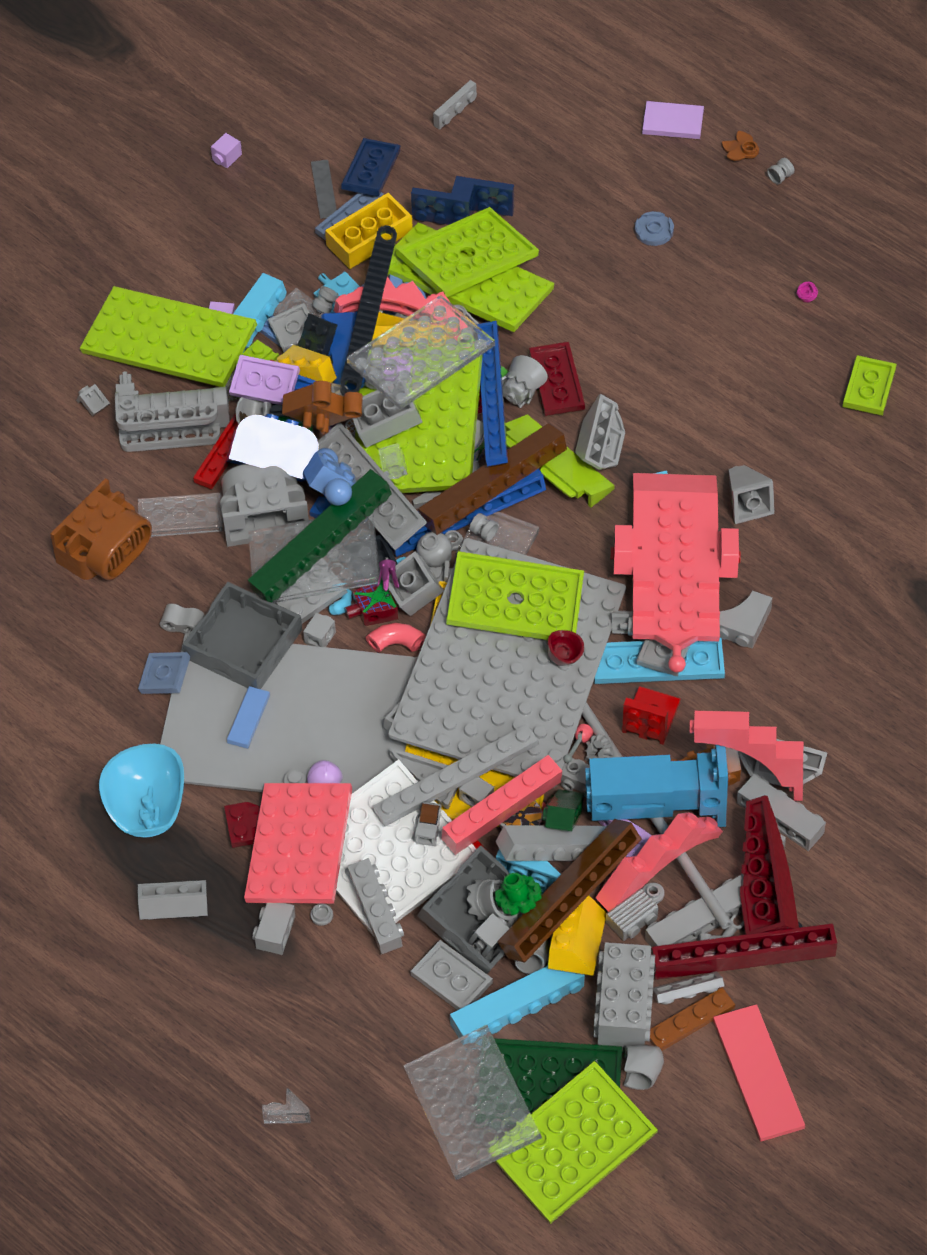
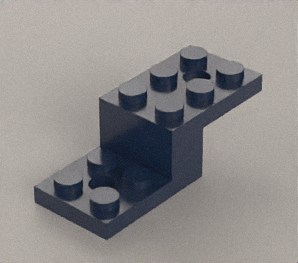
(466, 197)

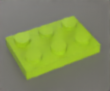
(869, 385)

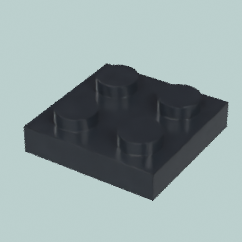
(317, 334)

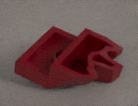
(242, 823)

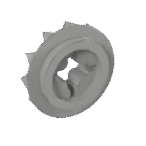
(601, 742)

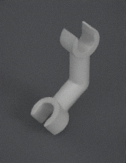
(728, 932)

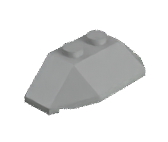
(601, 434)
(812, 765)

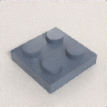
(164, 673)

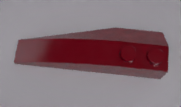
(767, 882)

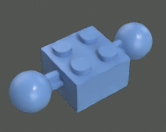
(330, 477)

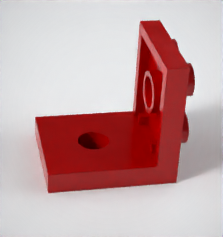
(650, 714)

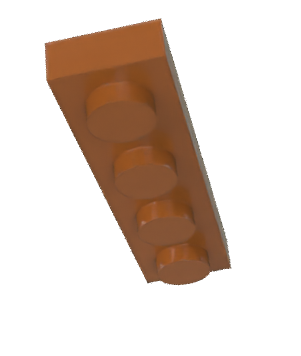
(691, 1019)

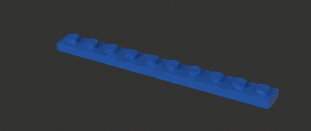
(493, 400)

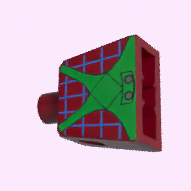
(372, 605)

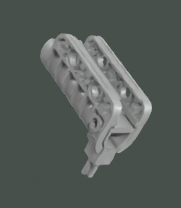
(169, 416)

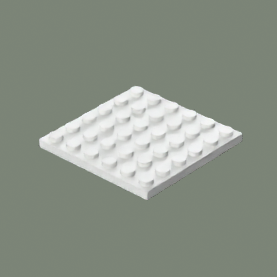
(405, 868)

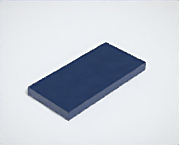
(371, 167)

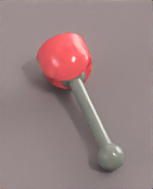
(583, 737)

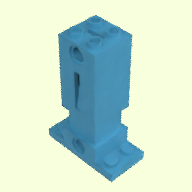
(657, 786)

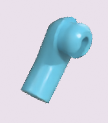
(338, 606)

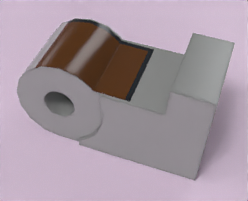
(428, 824)

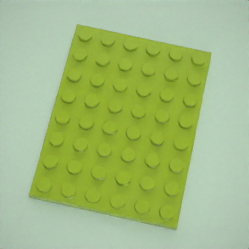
(443, 445)

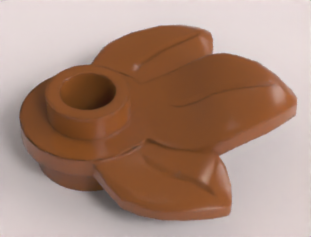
(741, 148)

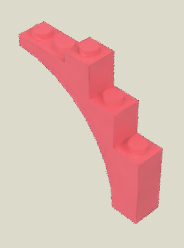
(403, 299)
(659, 850)

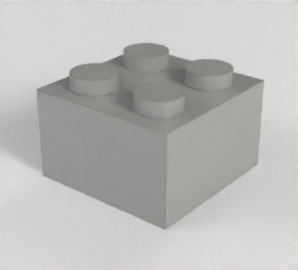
(416, 584)

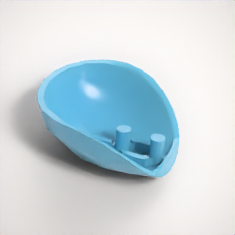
(143, 789)

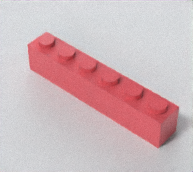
(501, 804)

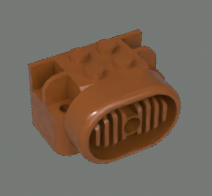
(101, 535)

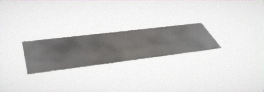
(323, 188)

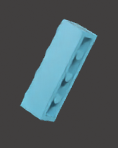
(261, 301)

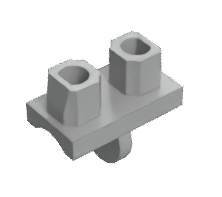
(622, 622)

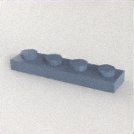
(354, 204)

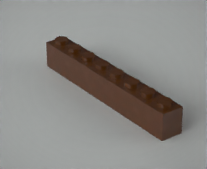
(492, 480)
(569, 890)

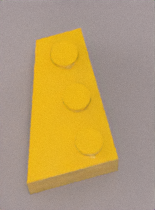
(311, 364)

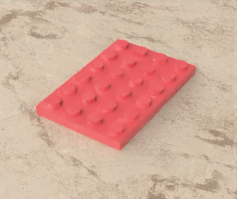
(298, 843)

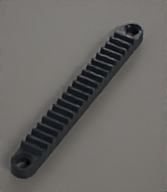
(369, 302)

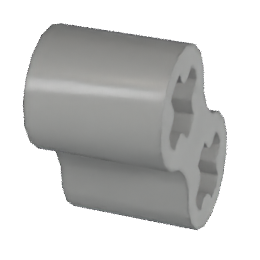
(180, 619)

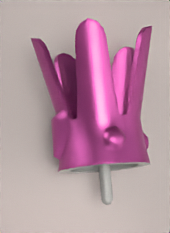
(386, 568)

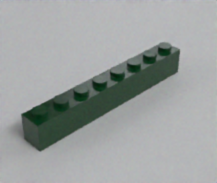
(319, 538)

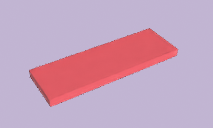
(758, 1073)

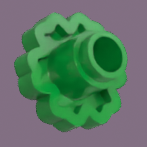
(518, 894)

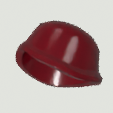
(565, 647)

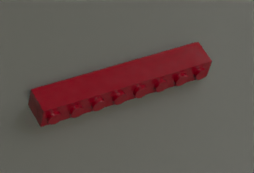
(744, 951)

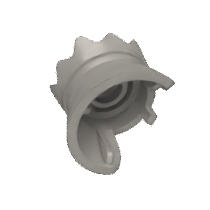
(523, 379)
(483, 899)

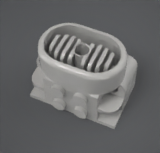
(259, 500)

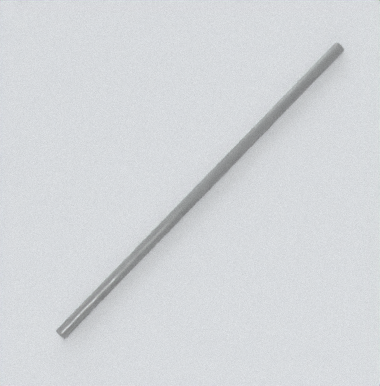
(661, 826)

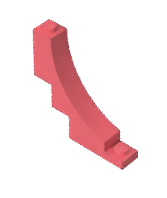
(733, 731)

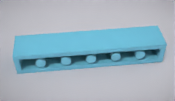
(516, 1001)

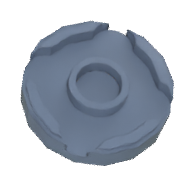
(654, 228)

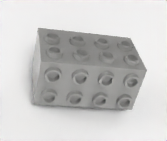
(624, 995)

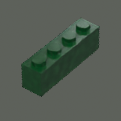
(563, 810)

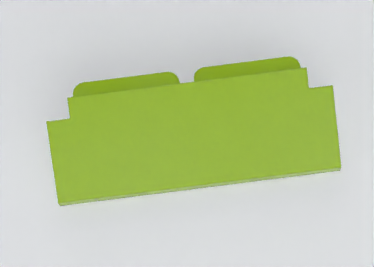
(566, 470)

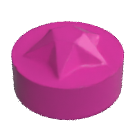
(807, 291)

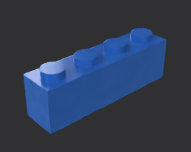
(341, 343)

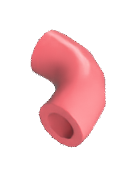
(395, 634)

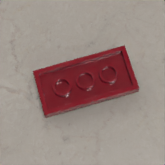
(562, 389)

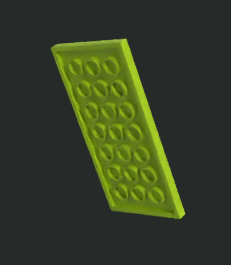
(502, 298)
(168, 336)

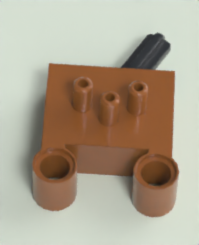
(319, 406)

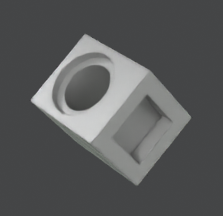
(319, 630)
(475, 791)

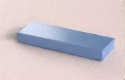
(248, 717)

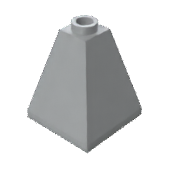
(750, 494)

